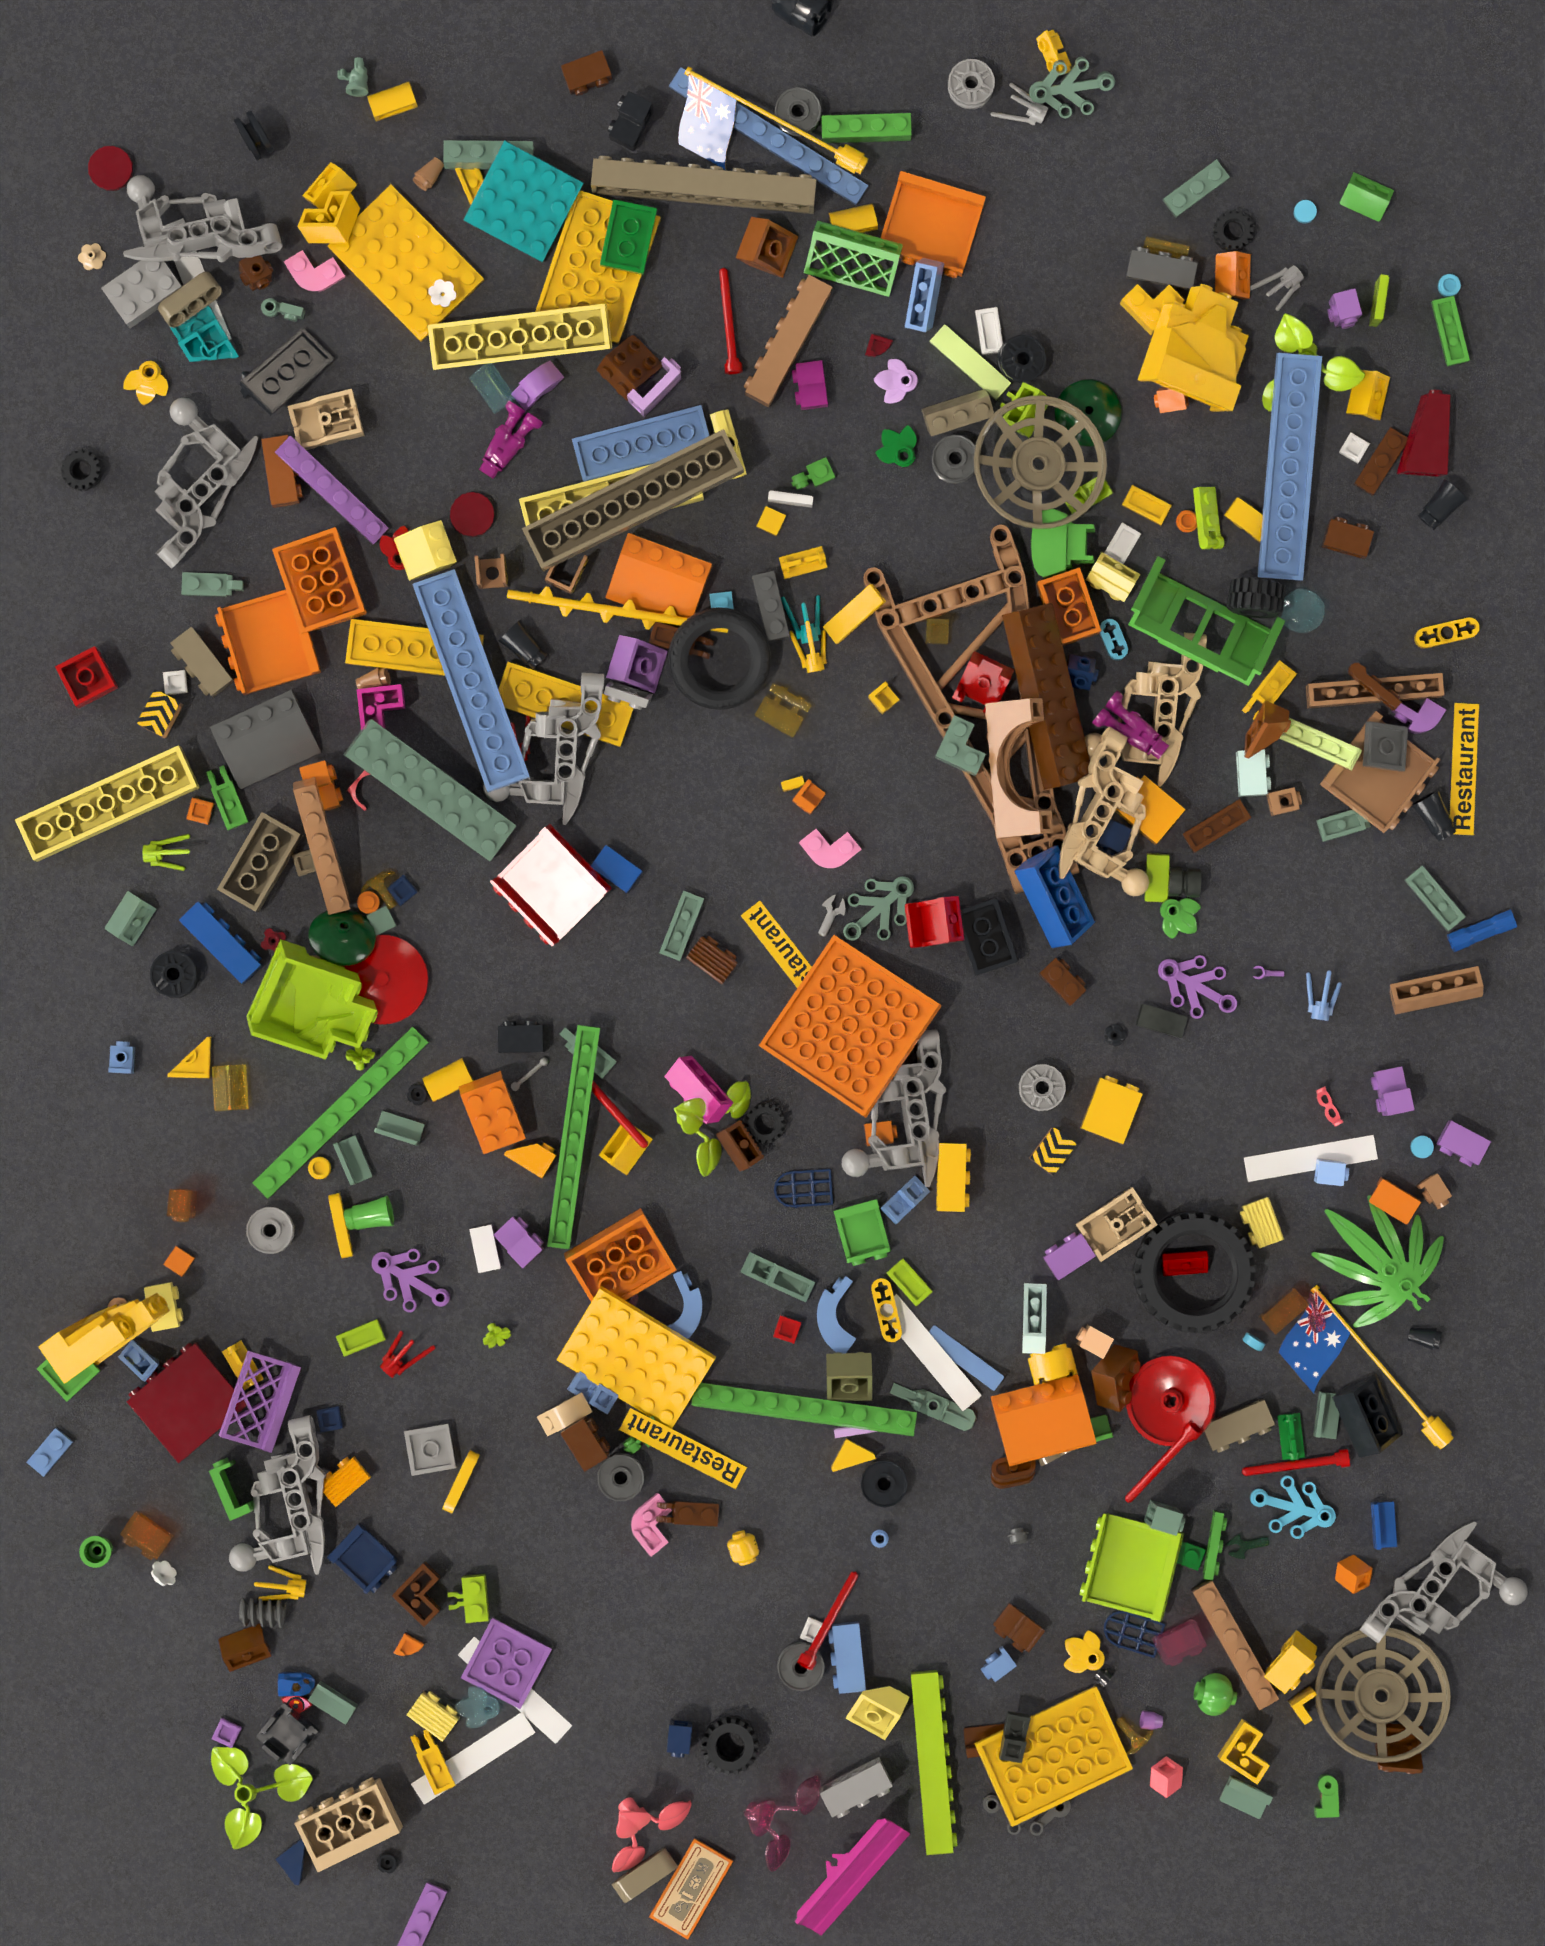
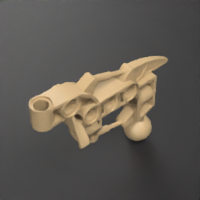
(1151, 685)
(1083, 848)

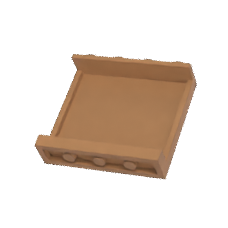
(1380, 793)

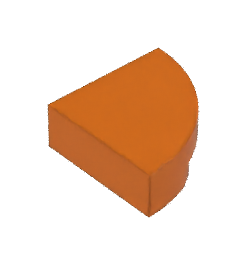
(408, 1646)

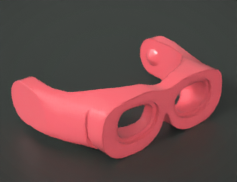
(352, 789)
(1335, 1120)

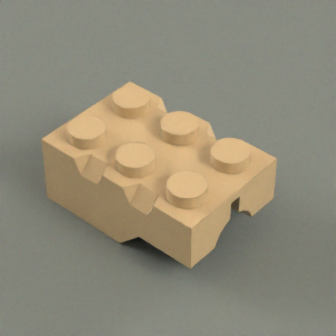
(326, 419)
(1116, 1224)

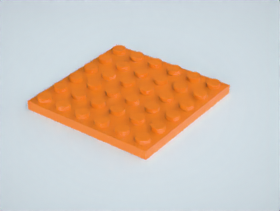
(850, 1026)

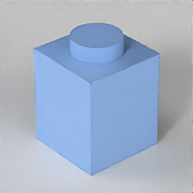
(1331, 1172)

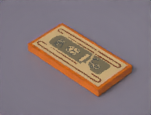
(691, 1888)

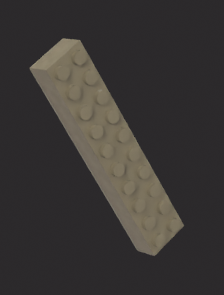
(702, 185)
(633, 500)

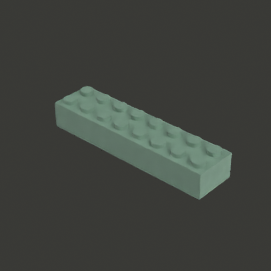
(429, 790)

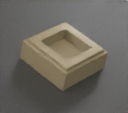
(304, 863)

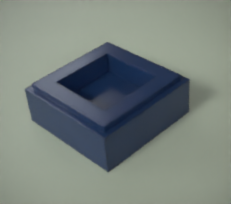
(402, 890)
(329, 1419)

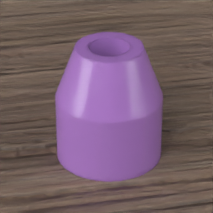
(1150, 1720)

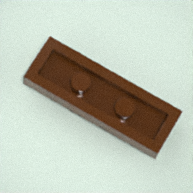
(1381, 461)
(1216, 826)

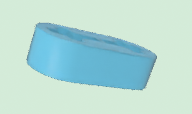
(1118, 636)

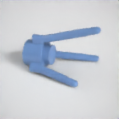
(1322, 1009)

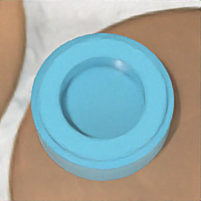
(1305, 211)
(1449, 285)
(1421, 1146)
(1253, 1342)

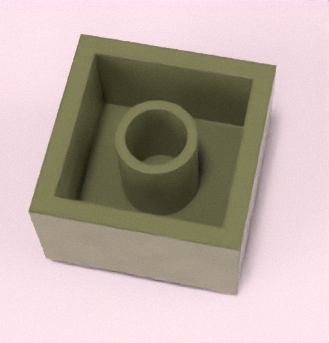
(849, 1376)

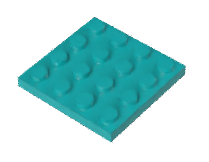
(523, 201)

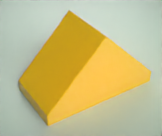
(850, 1455)

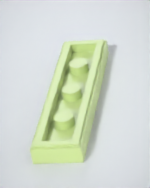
(970, 362)
(1321, 744)

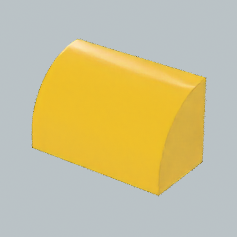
(392, 101)
(857, 219)
(447, 1079)
(623, 1150)

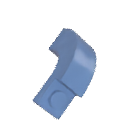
(692, 1308)
(828, 1325)

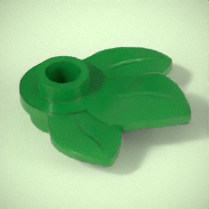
(895, 444)

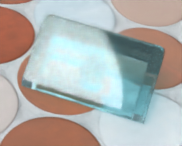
(492, 387)

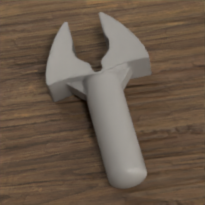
(830, 915)

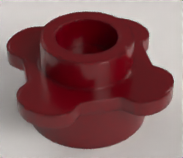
(269, 935)

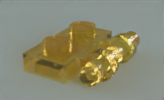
(780, 717)

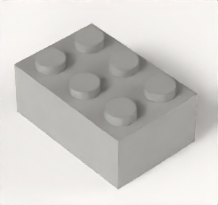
(141, 290)
(856, 1788)

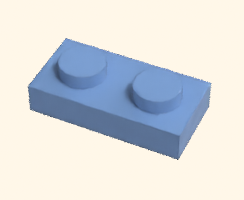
(49, 1452)

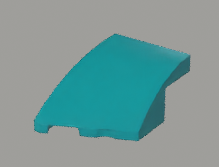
(204, 338)

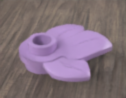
(892, 381)

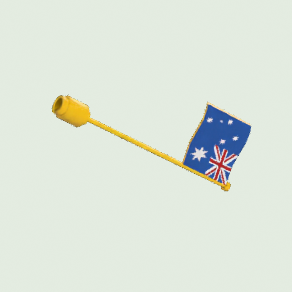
(711, 118)
(1314, 1352)

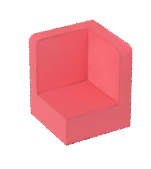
(1166, 1777)

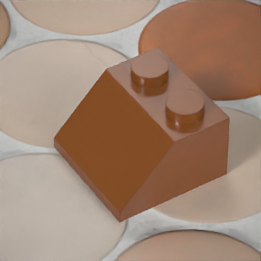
(766, 246)

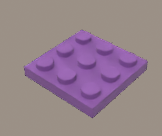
(506, 1663)

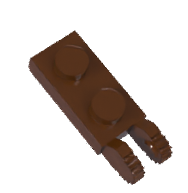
(663, 634)
(1373, 685)
(690, 1513)

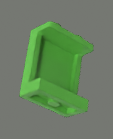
(862, 1232)
(226, 1491)

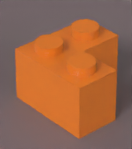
(325, 776)

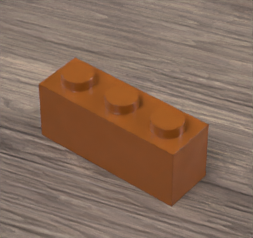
(280, 477)

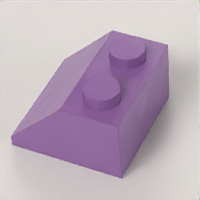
(636, 664)

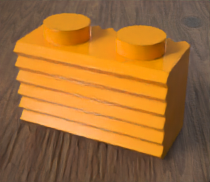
(345, 1480)

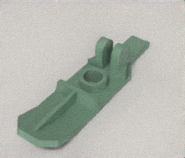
(946, 1411)

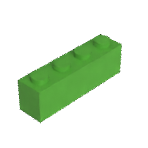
(866, 128)

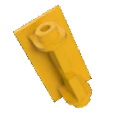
(1049, 44)
(803, 562)
(235, 1357)

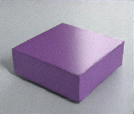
(226, 1732)

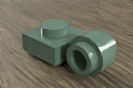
(289, 311)

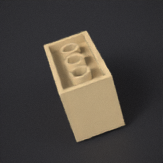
(346, 1838)

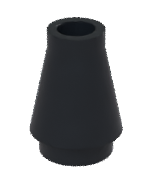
(1425, 1337)

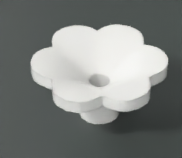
(439, 288)
(163, 1573)

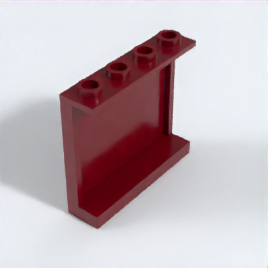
(184, 1402)

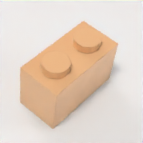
(1094, 1341)

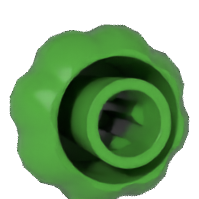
(1214, 1694)

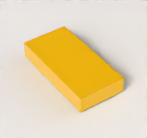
(1146, 505)

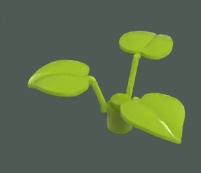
(1295, 335)
(691, 1115)
(242, 1825)

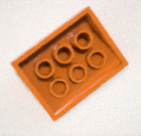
(658, 578)
(319, 581)
(621, 1258)
(1043, 1420)

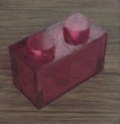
(1179, 1642)

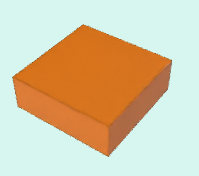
(200, 811)
(179, 1261)

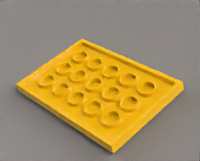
(401, 258)
(576, 272)
(636, 1357)
(1065, 1755)

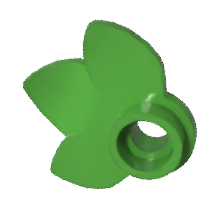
(1181, 919)

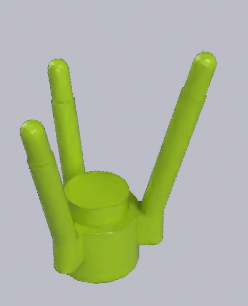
(154, 852)

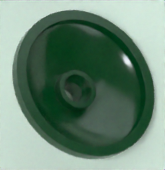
(1101, 399)
(341, 945)

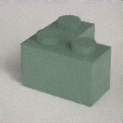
(955, 752)

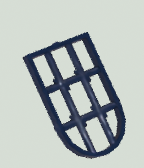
(811, 1193)
(1139, 1639)

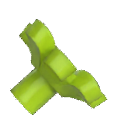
(360, 1057)
(496, 1335)

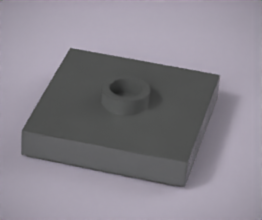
(1385, 746)

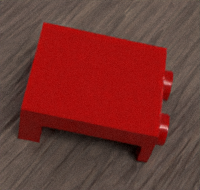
(934, 922)

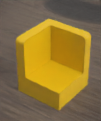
(883, 698)

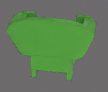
(1059, 547)

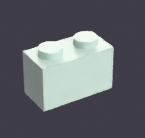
(1252, 774)

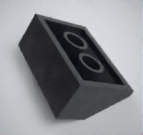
(1367, 1416)

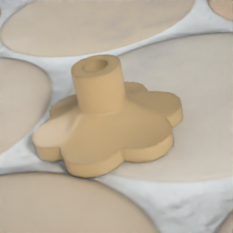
(96, 260)

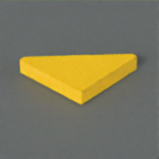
(196, 1063)

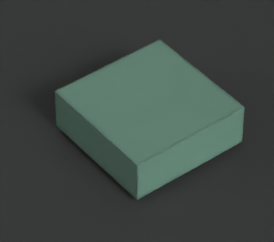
(381, 920)

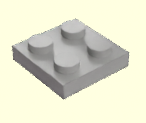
(636, 698)
(430, 1449)

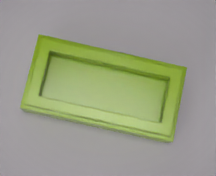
(909, 1282)
(360, 1337)

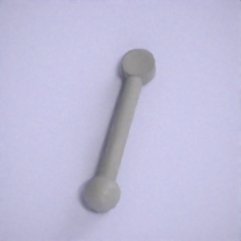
(516, 1085)

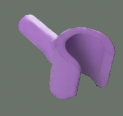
(1268, 973)

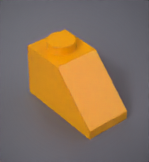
(533, 1158)

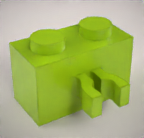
(1023, 412)
(474, 1597)

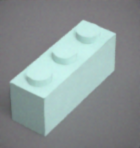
(1034, 1318)

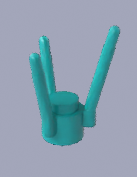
(802, 634)

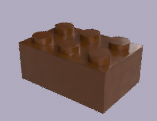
(586, 1443)

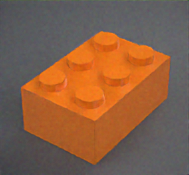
(1071, 605)
(492, 1112)

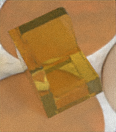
(937, 631)

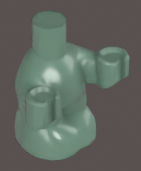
(357, 78)

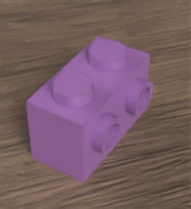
(1344, 309)

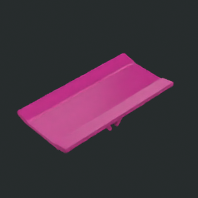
(850, 1875)

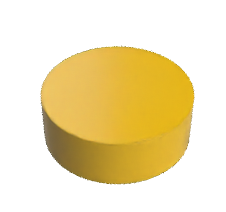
(319, 1168)

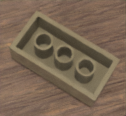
(260, 862)

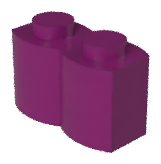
(811, 385)

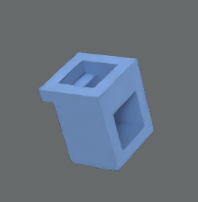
(125, 1066)
(998, 1665)

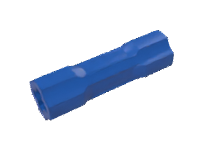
(1467, 936)

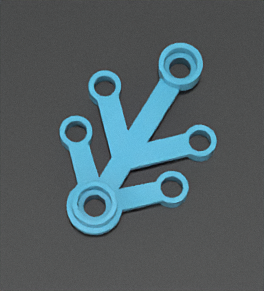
(1296, 1507)

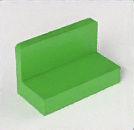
(1366, 197)

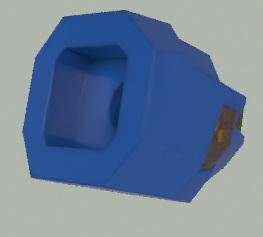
(295, 1683)

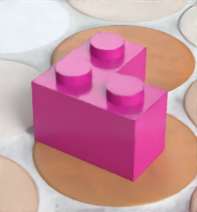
(376, 700)

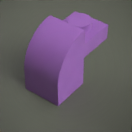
(536, 384)
(1422, 721)

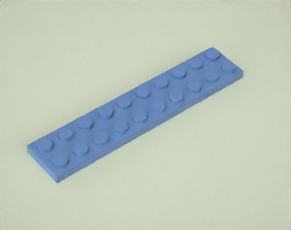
(1289, 466)
(471, 680)

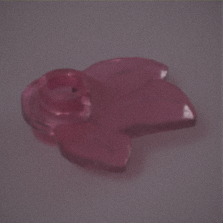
(1316, 1319)

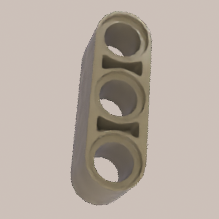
(189, 299)
(644, 1875)

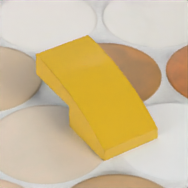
(1245, 518)

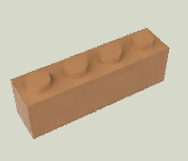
(1436, 990)

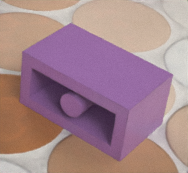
(1463, 1143)
(1068, 1256)

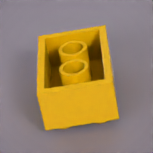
(952, 1177)

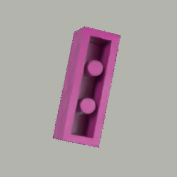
(694, 1082)

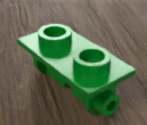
(1291, 1436)

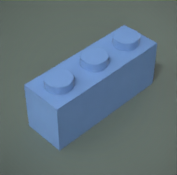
(924, 294)
(847, 1657)

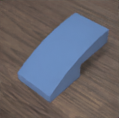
(905, 1199)
(596, 1395)

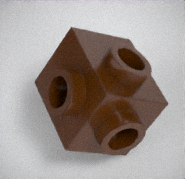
(255, 272)

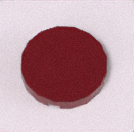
(110, 168)
(472, 514)

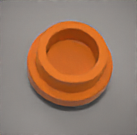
(1186, 521)
(368, 902)

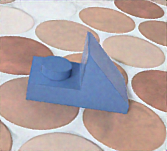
(138, 1360)

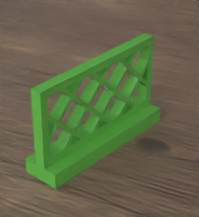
(853, 242)

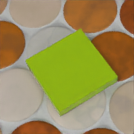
(1379, 300)

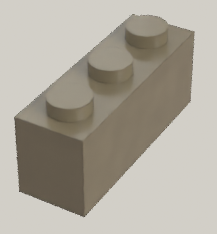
(957, 412)
(201, 662)
(1239, 1425)

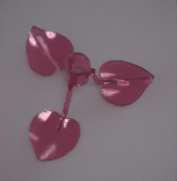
(761, 1814)

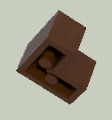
(1113, 1375)
(413, 1595)

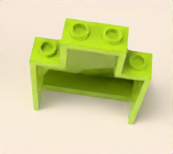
(309, 1004)

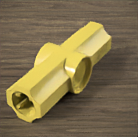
(722, 420)

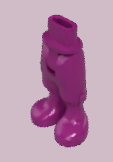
(504, 444)
(1138, 731)

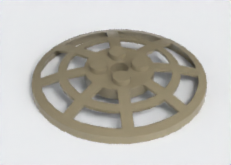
(1051, 456)
(1393, 1686)

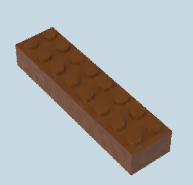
(1045, 675)

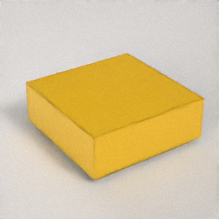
(771, 521)
(792, 783)

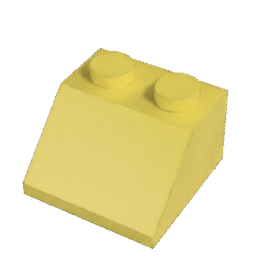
(425, 550)

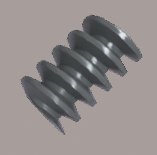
(262, 1613)

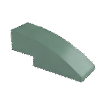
(777, 1277)

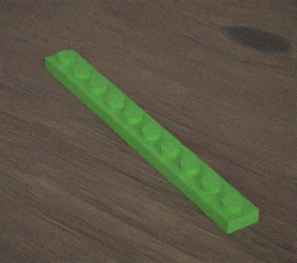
(340, 1112)
(573, 1136)
(805, 1409)

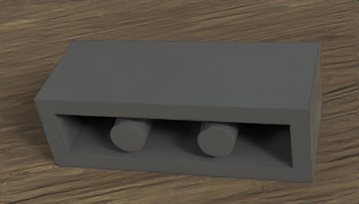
(1161, 269)
(770, 607)

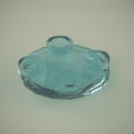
(1302, 611)

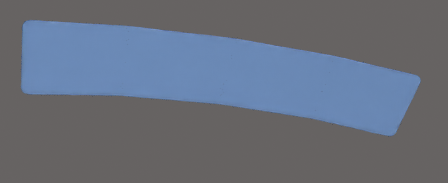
(967, 1359)

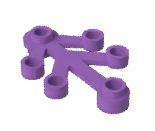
(1194, 984)
(407, 1277)

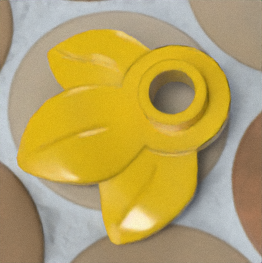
(146, 386)
(1080, 1652)

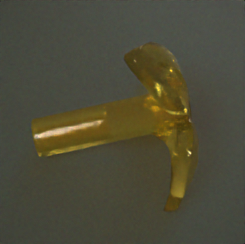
(377, 883)
(1136, 1741)

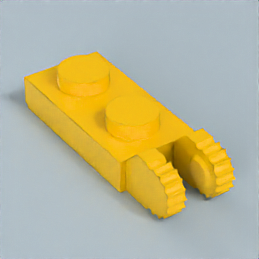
(1271, 686)
(433, 1764)

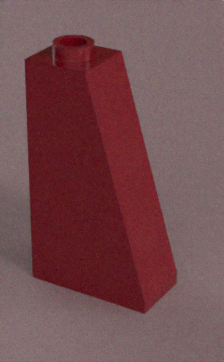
(1428, 438)

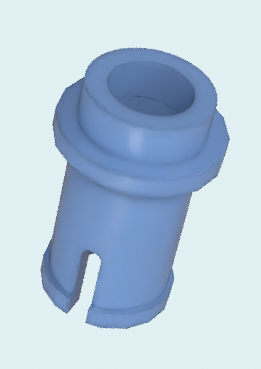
(879, 1544)

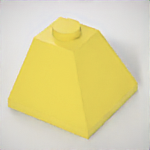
(878, 1710)

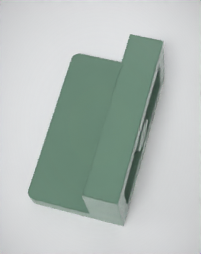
(130, 918)
(400, 1128)
(353, 1160)
(1326, 1416)
(332, 1702)
(1245, 1797)

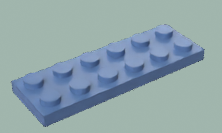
(638, 443)

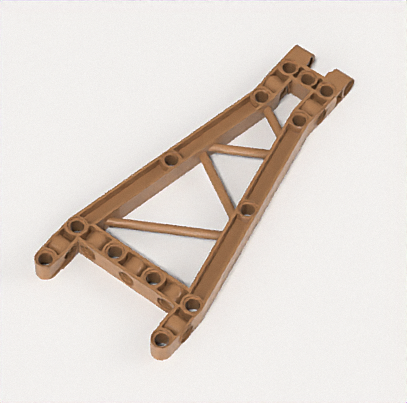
(930, 691)

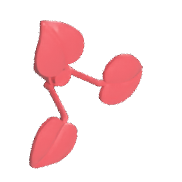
(635, 1818)

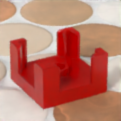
(983, 680)

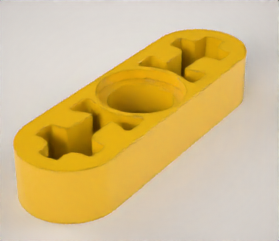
(1432, 642)
(341, 1230)
(896, 1325)
(461, 1481)

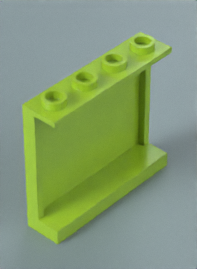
(1131, 1567)

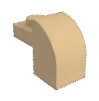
(564, 1414)

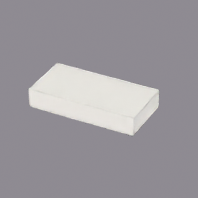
(989, 330)
(790, 499)
(1122, 543)
(485, 1248)

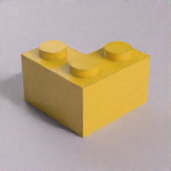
(333, 222)
(1145, 309)
(1294, 1659)
(1239, 1754)

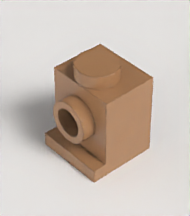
(1277, 808)
(1435, 1191)

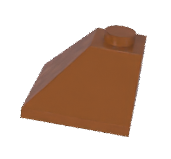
(1266, 728)

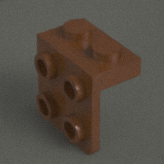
(629, 366)
(1412, 1765)

